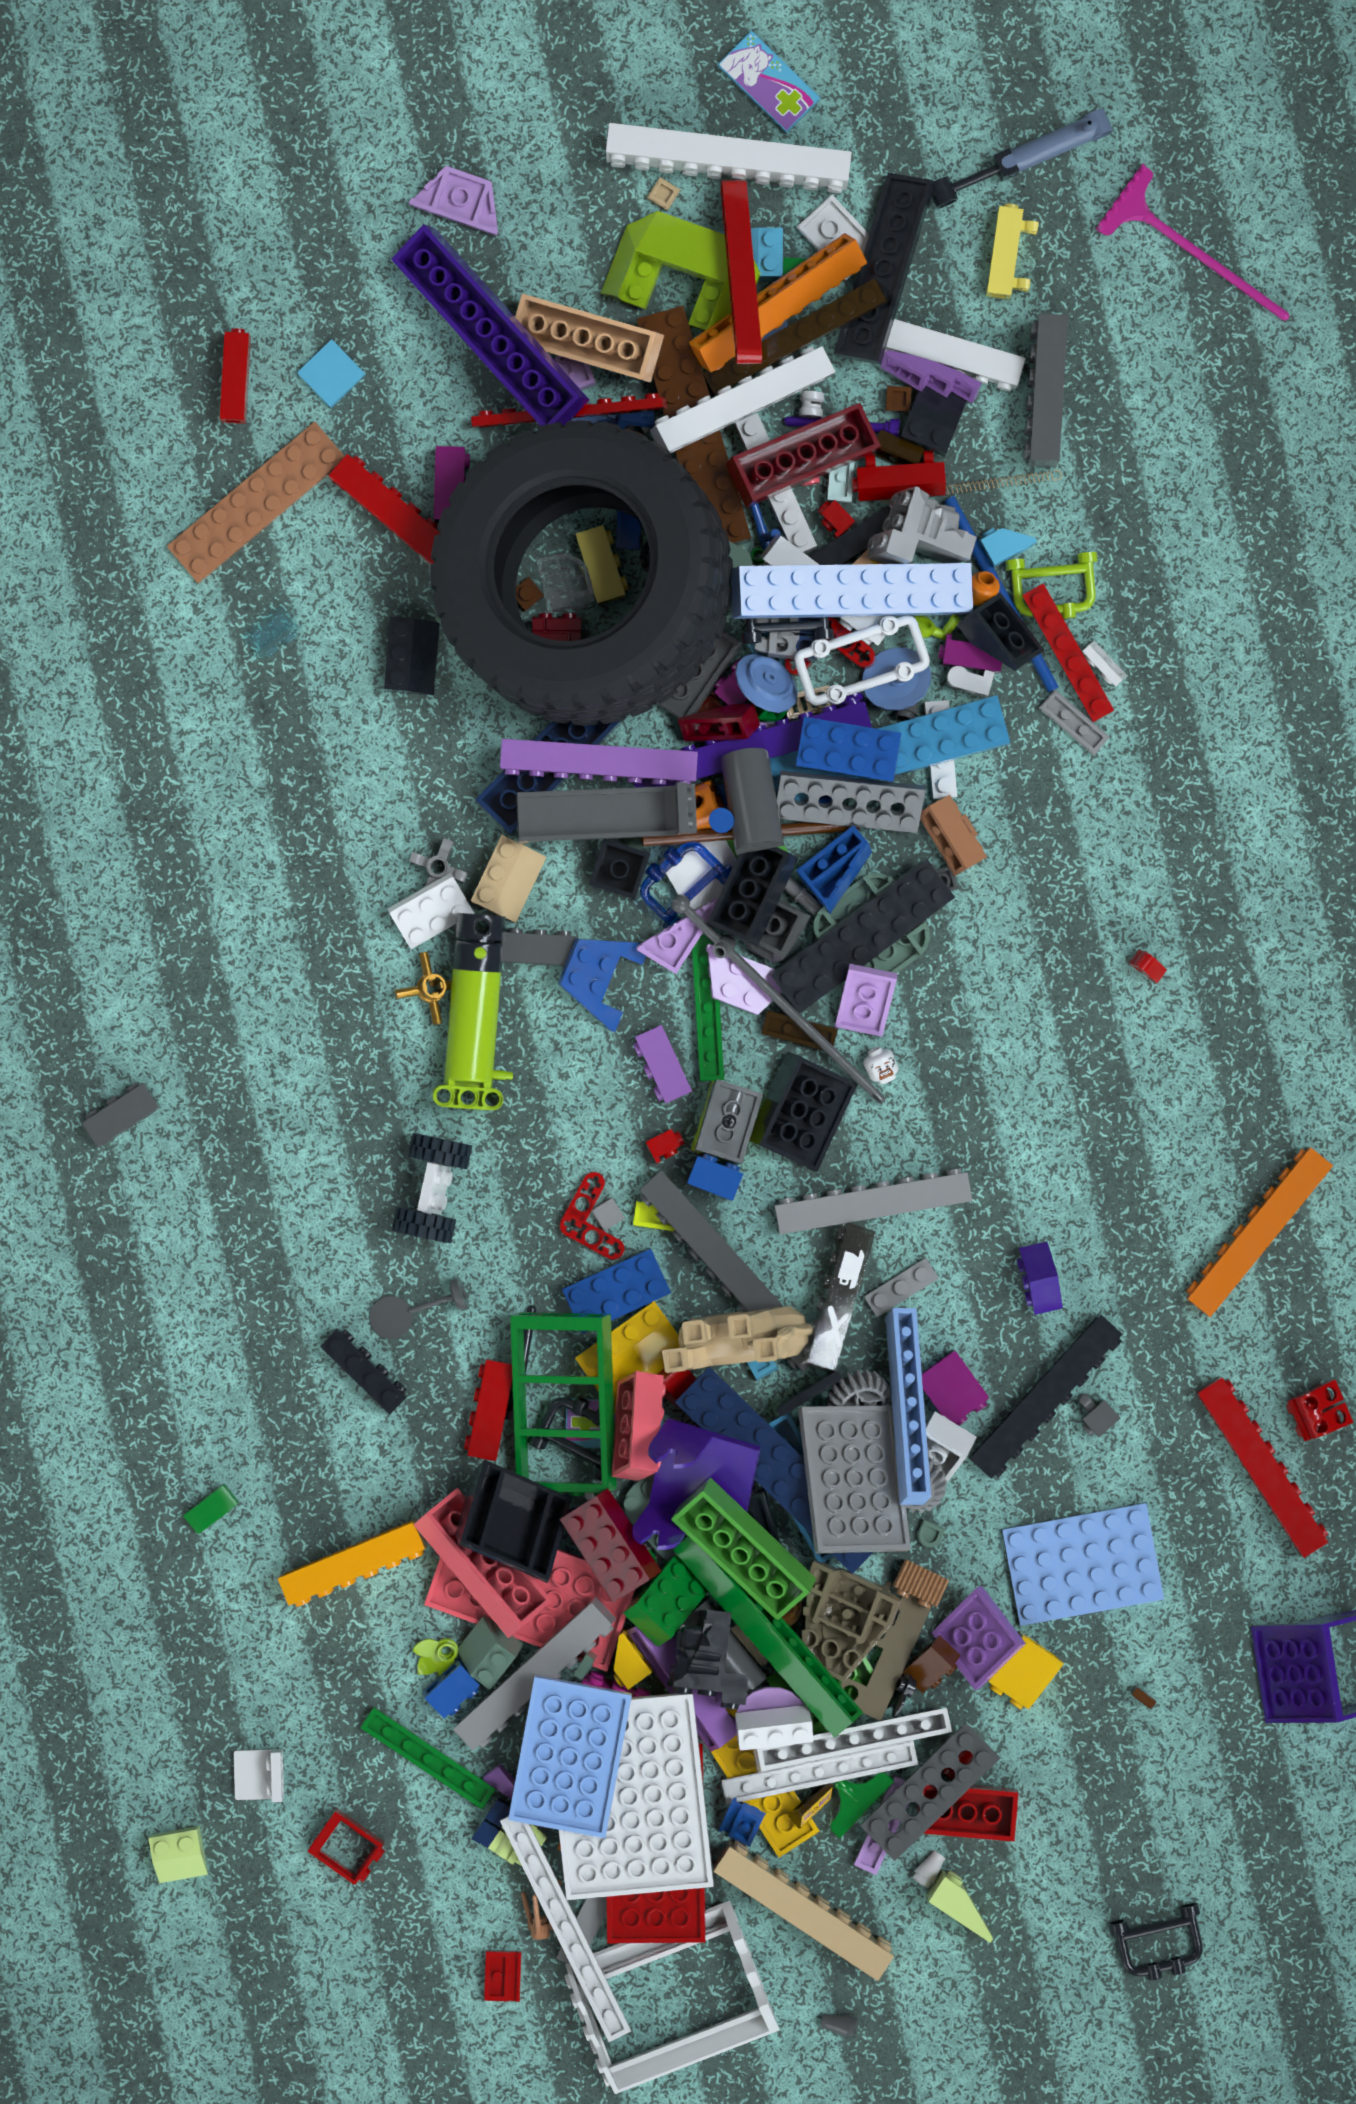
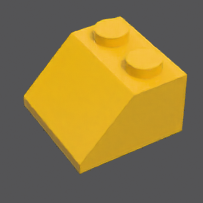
(629, 1664)

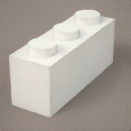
(774, 1727)

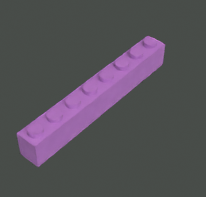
(598, 760)

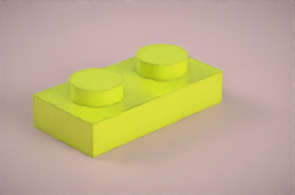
(646, 1217)

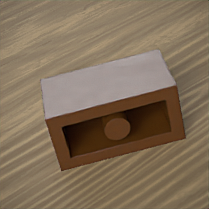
(932, 1664)

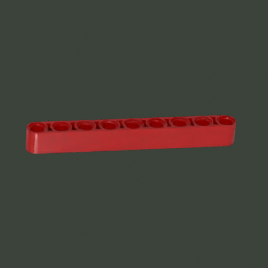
(741, 272)

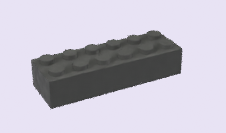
(1047, 390)

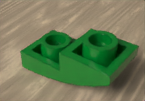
(211, 1508)

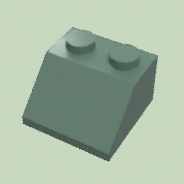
(488, 1652)

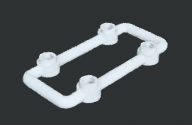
(902, 672)

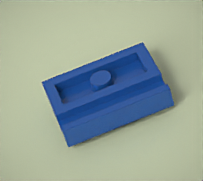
(742, 1822)

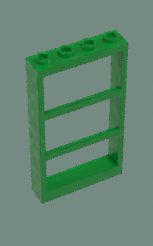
(565, 1321)

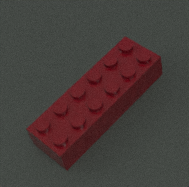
(803, 455)

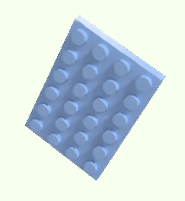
(1083, 1564)
(570, 1756)

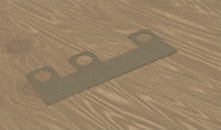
(897, 1647)

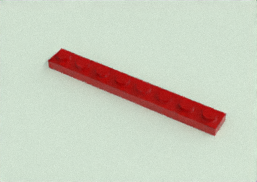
(603, 407)

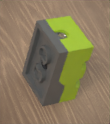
(726, 1122)

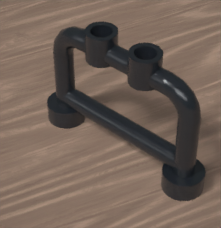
(754, 629)
(580, 1408)
(1177, 1964)

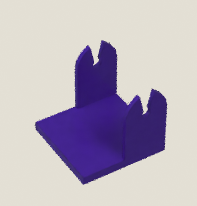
(687, 1461)
(1300, 1671)

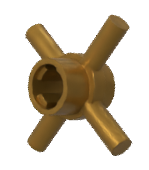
(421, 988)

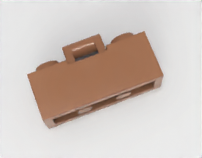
(952, 835)

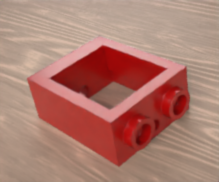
(363, 1871)

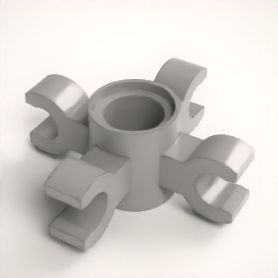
(443, 854)

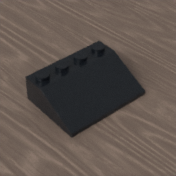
(802, 1111)

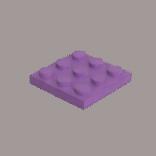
(980, 1636)

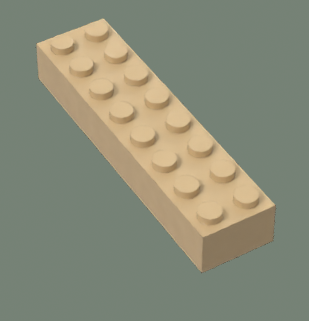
(803, 1910)

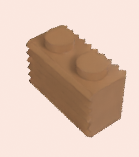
(919, 1583)

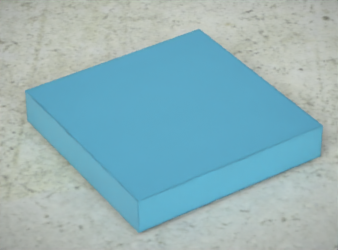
(331, 373)

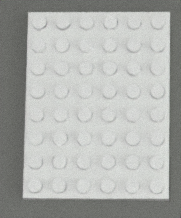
(657, 1811)

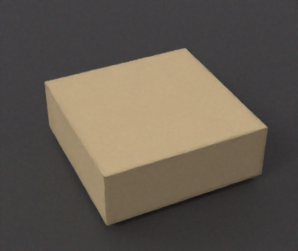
(663, 194)

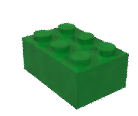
(666, 1601)

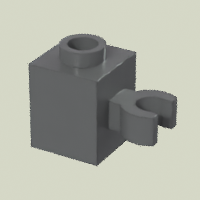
(1099, 1416)

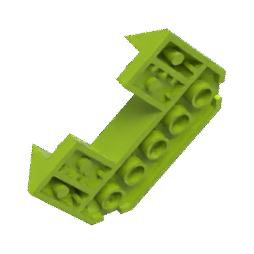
(681, 246)

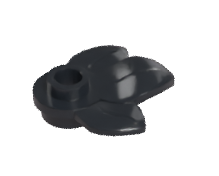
(904, 1688)

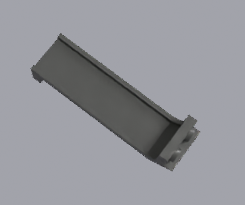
(606, 813)

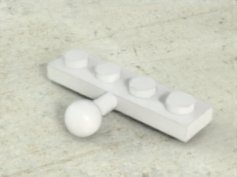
(942, 775)

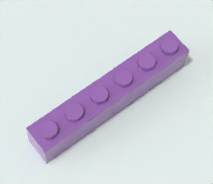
(713, 1722)

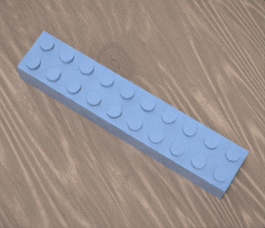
(851, 590)

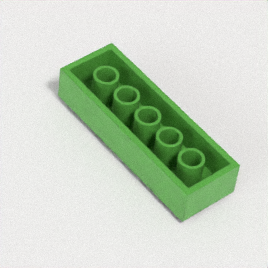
(743, 1549)

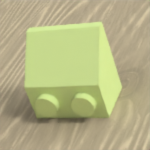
(178, 1854)

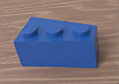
(835, 867)

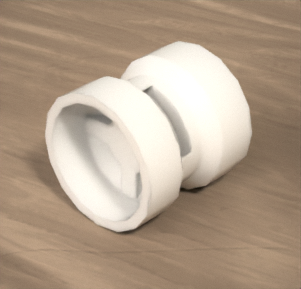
(811, 404)

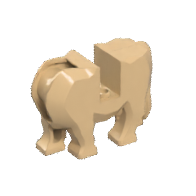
(738, 1338)

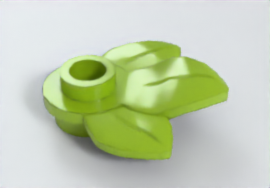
(432, 1657)

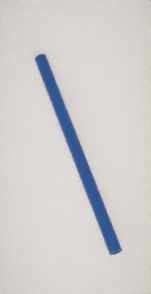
(985, 565)

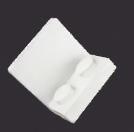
(259, 1774)

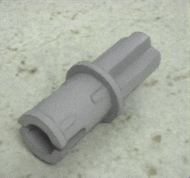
(801, 895)

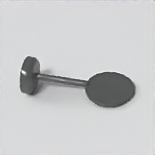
(393, 1317)

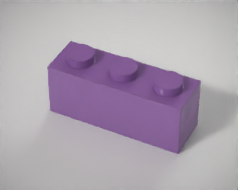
(662, 1065)

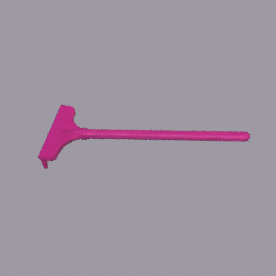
(1132, 206)

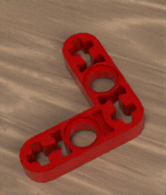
(840, 630)
(581, 1217)

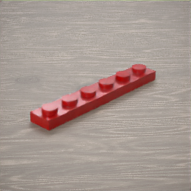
(1067, 652)

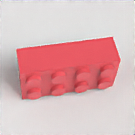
(636, 1424)

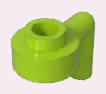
(928, 628)

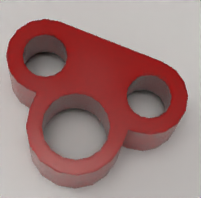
(1148, 965)

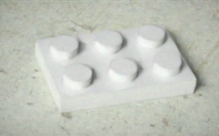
(429, 910)

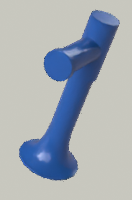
(764, 536)
(721, 818)

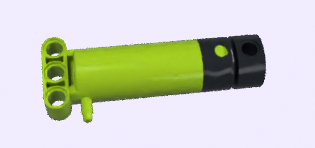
(474, 1014)

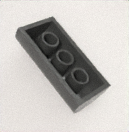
(751, 800)
(738, 1658)

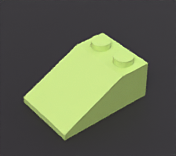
(953, 1899)

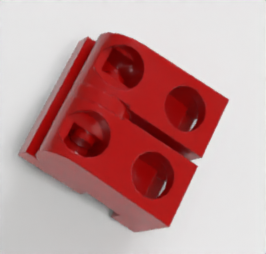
(1309, 1412)

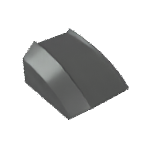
(781, 932)

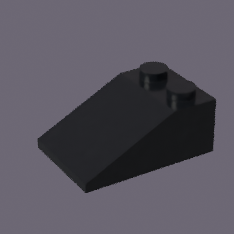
(933, 420)
(1000, 633)

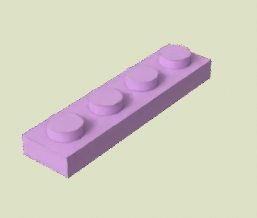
(870, 1853)

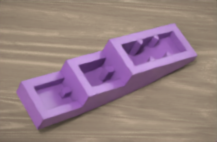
(925, 372)

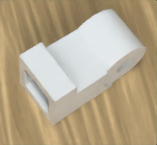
(969, 682)

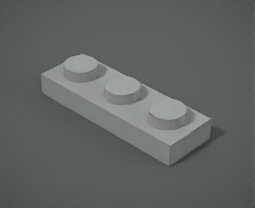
(901, 1287)

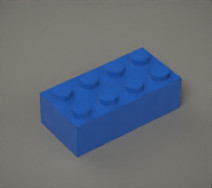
(848, 749)
(619, 1287)

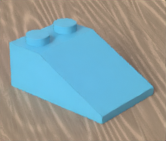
(768, 252)

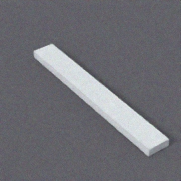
(820, 1772)

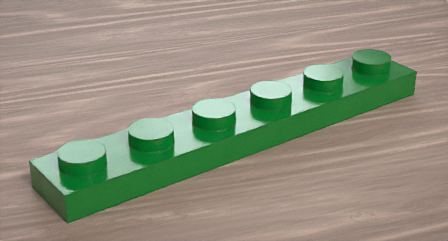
(707, 1016)
(428, 1757)

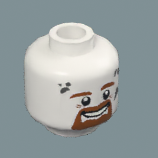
(881, 1065)

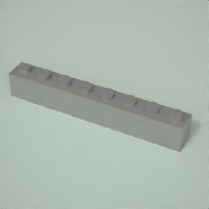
(873, 1203)
(547, 1661)

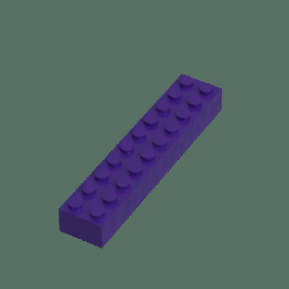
(489, 328)

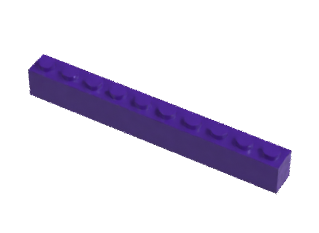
(777, 740)

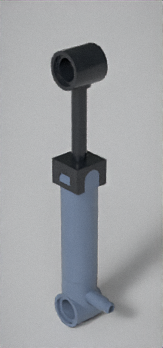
(1011, 162)

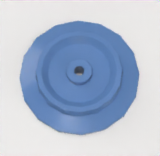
(766, 683)
(897, 694)

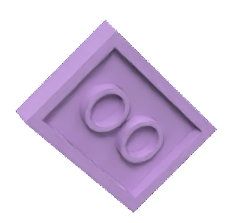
(866, 1000)

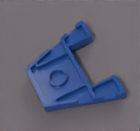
(590, 972)

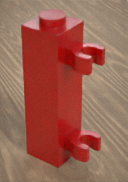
(235, 376)
(884, 481)

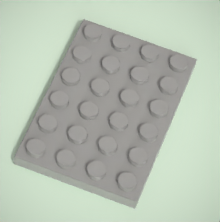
(853, 1479)

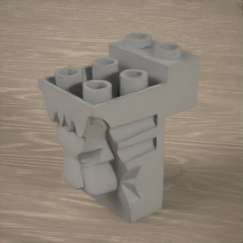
(920, 527)

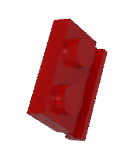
(502, 1975)

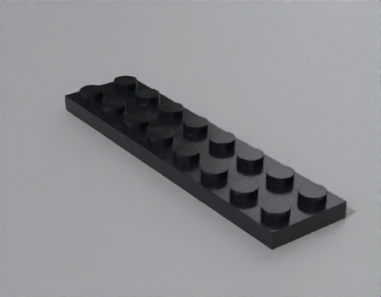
(888, 260)
(862, 935)

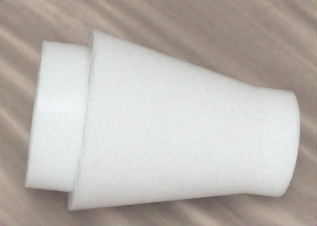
(928, 1870)

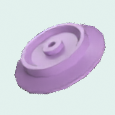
(769, 1699)

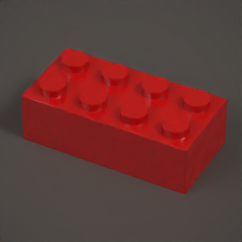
(978, 1813)

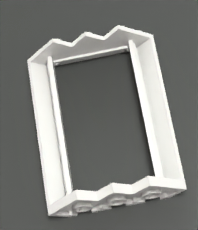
(691, 2047)

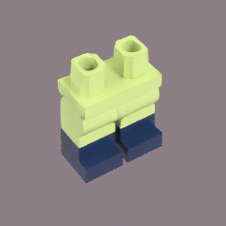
(496, 1838)

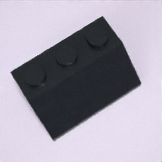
(411, 656)

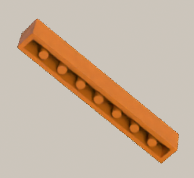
(784, 298)
(1259, 1231)

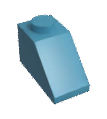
(1004, 544)

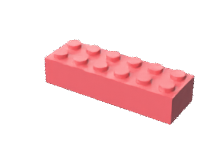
(502, 1591)

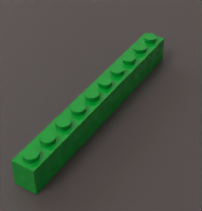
(775, 1642)

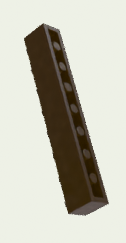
(802, 334)

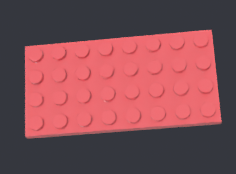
(569, 1588)

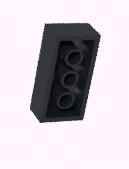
(752, 893)

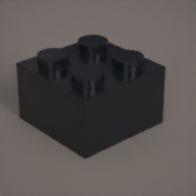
(619, 869)

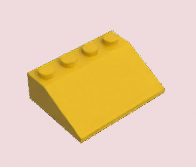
(635, 1346)

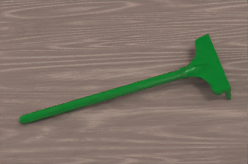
(857, 1800)

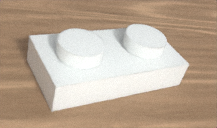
(1098, 657)

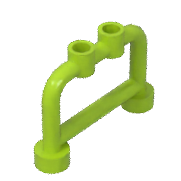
(1067, 610)

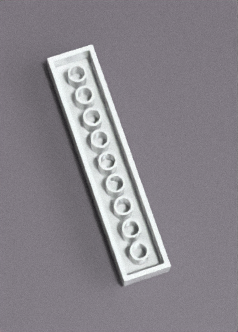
(728, 157)

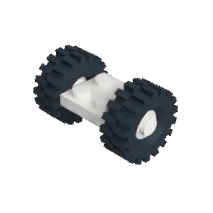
(434, 1188)

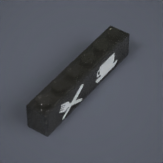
(838, 1297)

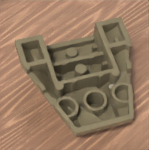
(845, 1617)

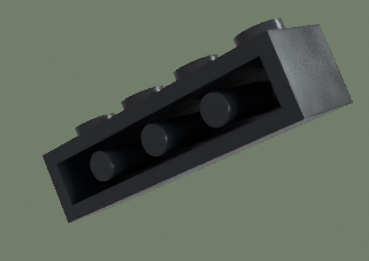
(364, 1371)

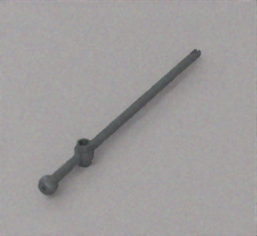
(725, 946)

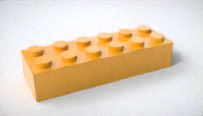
(351, 1562)

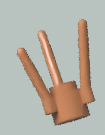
(539, 1925)

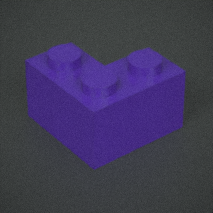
(1039, 1278)

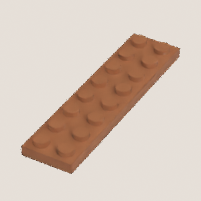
(256, 502)

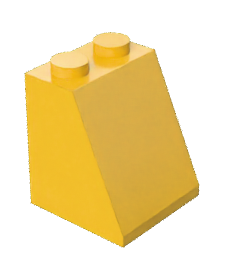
(1026, 1673)

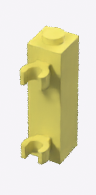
(1005, 250)

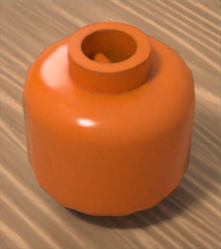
(984, 587)

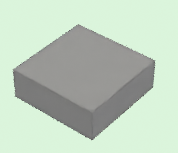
(608, 1214)

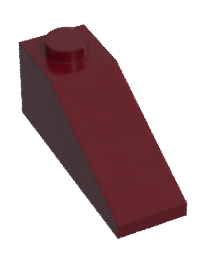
(722, 723)

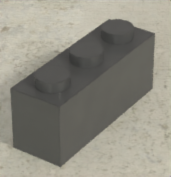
(537, 947)
(120, 1114)

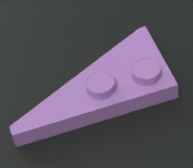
(675, 942)

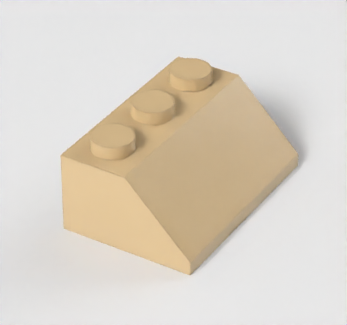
(508, 878)

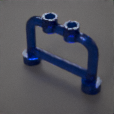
(674, 857)

